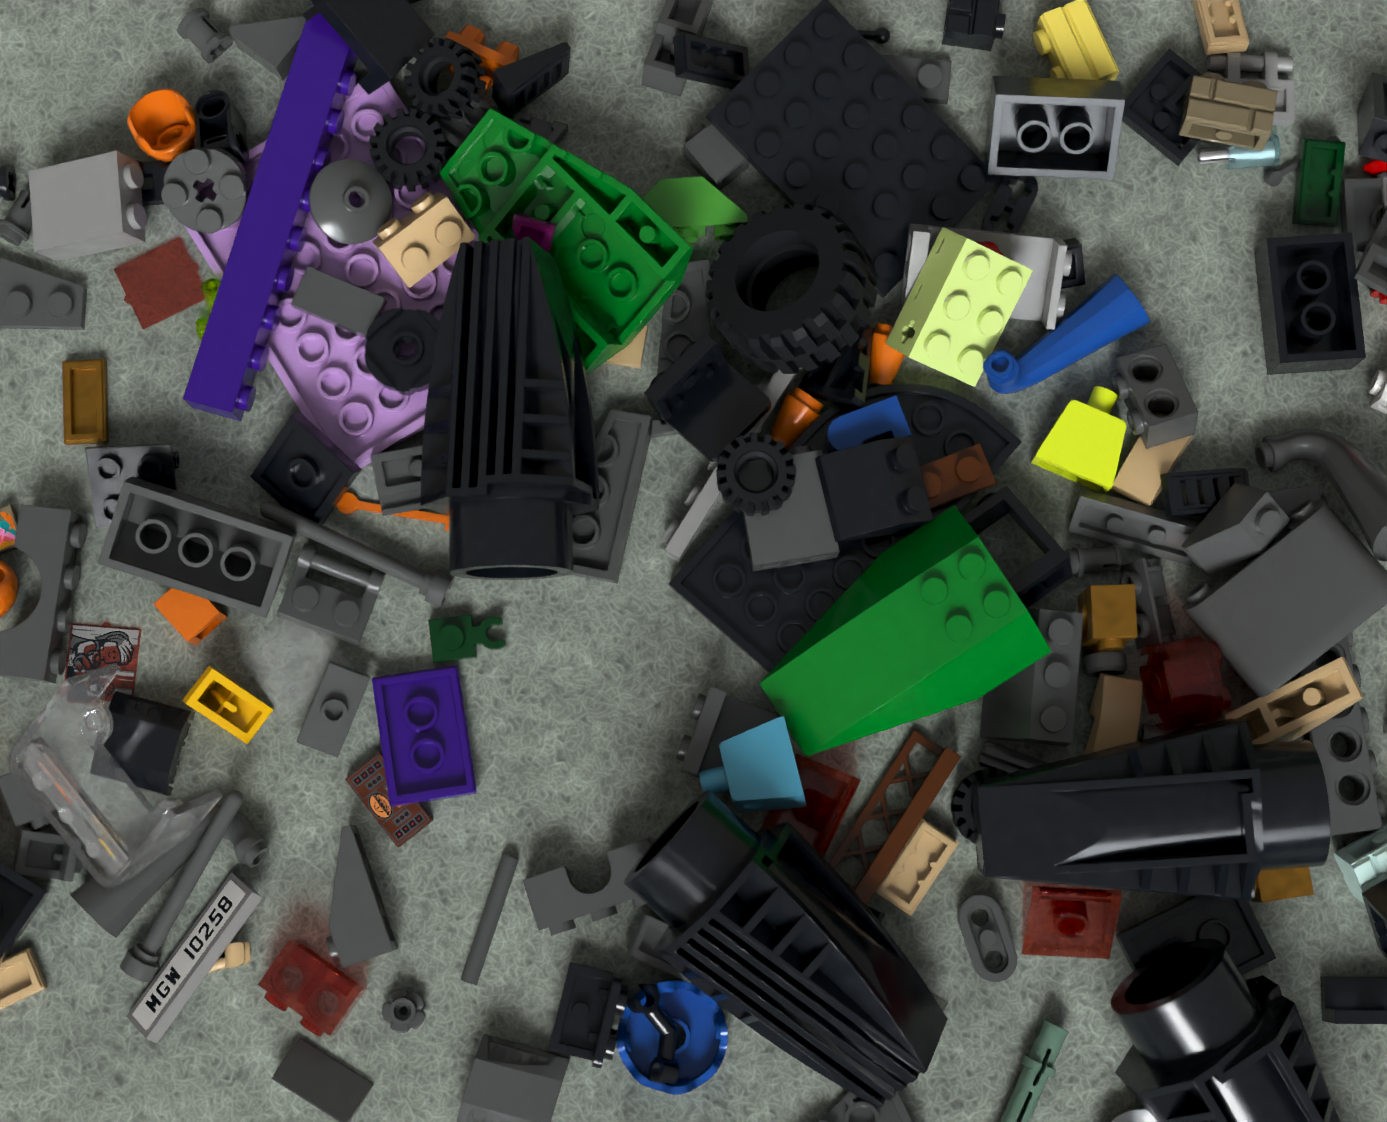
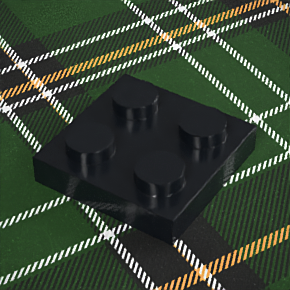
(305, 470)

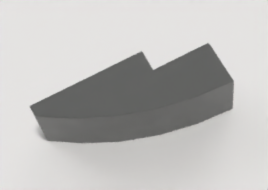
(676, 17)

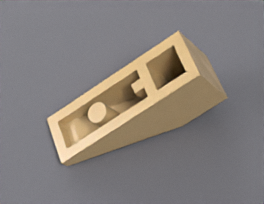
(1300, 704)

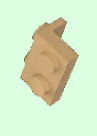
(422, 237)

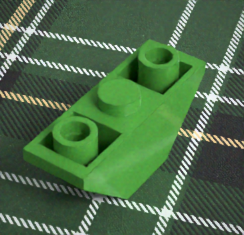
(692, 205)

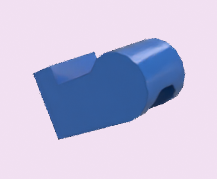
(867, 425)

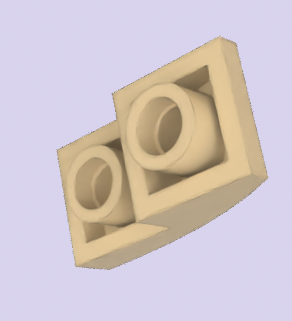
(1142, 469)
(1116, 712)

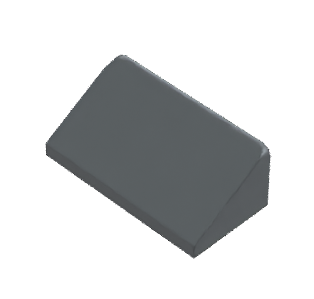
(322, 1081)

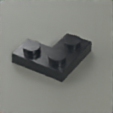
(1153, 107)

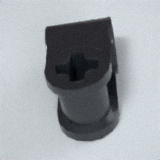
(220, 124)

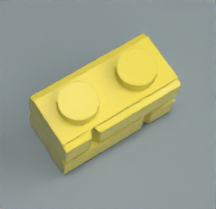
(1074, 43)

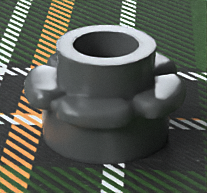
(414, 1004)

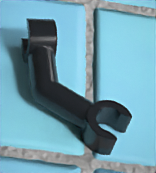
(664, 1066)

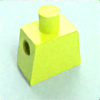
(1085, 442)

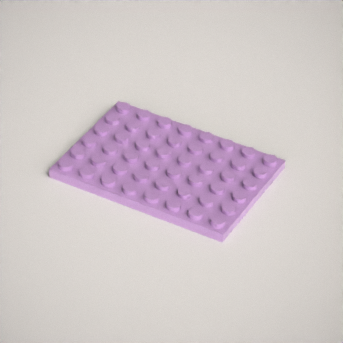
(322, 361)

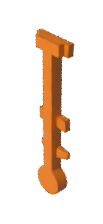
(349, 504)

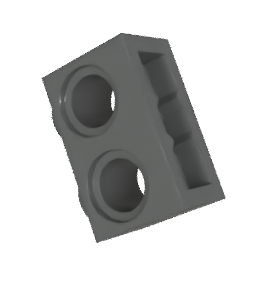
(1163, 394)

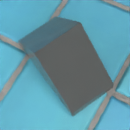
(270, 42)

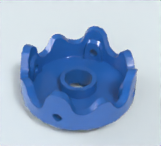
(704, 1042)

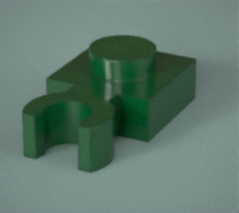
(457, 637)

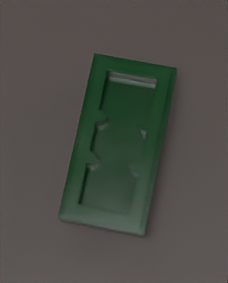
(1318, 182)

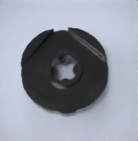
(382, 349)

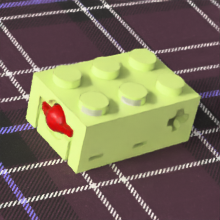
(959, 306)

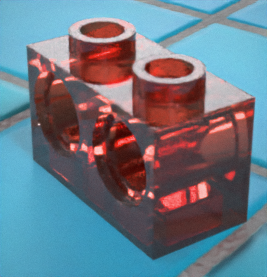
(317, 977)

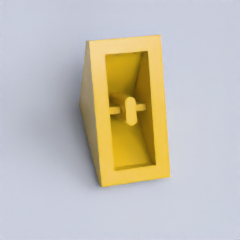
(227, 704)

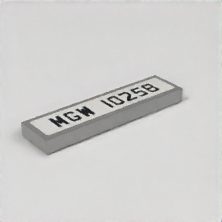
(194, 957)

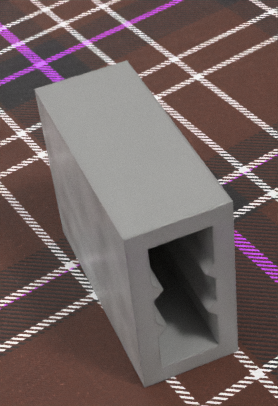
(87, 206)

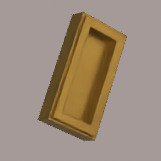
(85, 402)

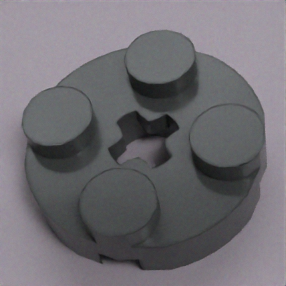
(183, 196)

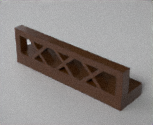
(908, 820)

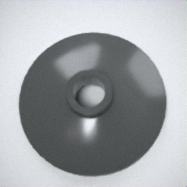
(331, 204)

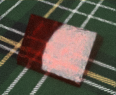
(827, 799)
(1069, 921)

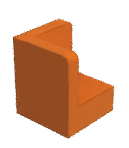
(190, 614)

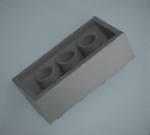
(197, 546)

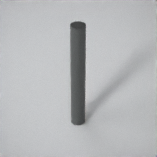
(489, 919)

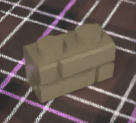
(1228, 111)

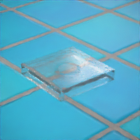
(291, 663)

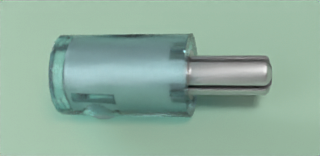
(1242, 158)

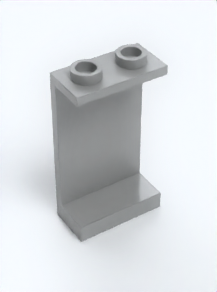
(1042, 254)

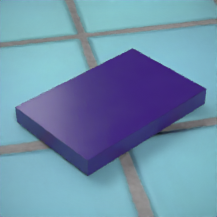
(423, 736)

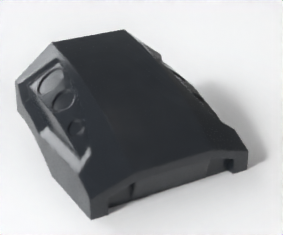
(147, 740)

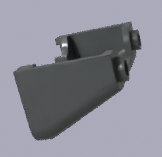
(1291, 600)

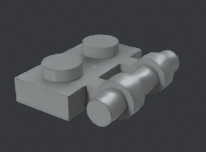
(1269, 66)

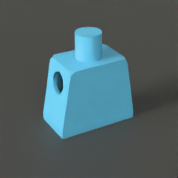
(758, 770)

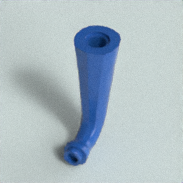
(1096, 322)

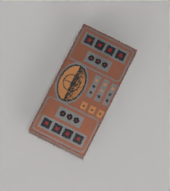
(371, 787)

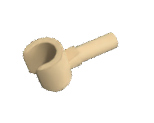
(235, 955)

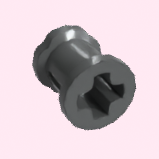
(204, 34)

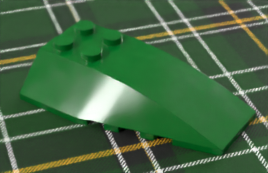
(608, 240)
(906, 640)

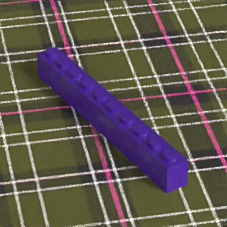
(272, 224)

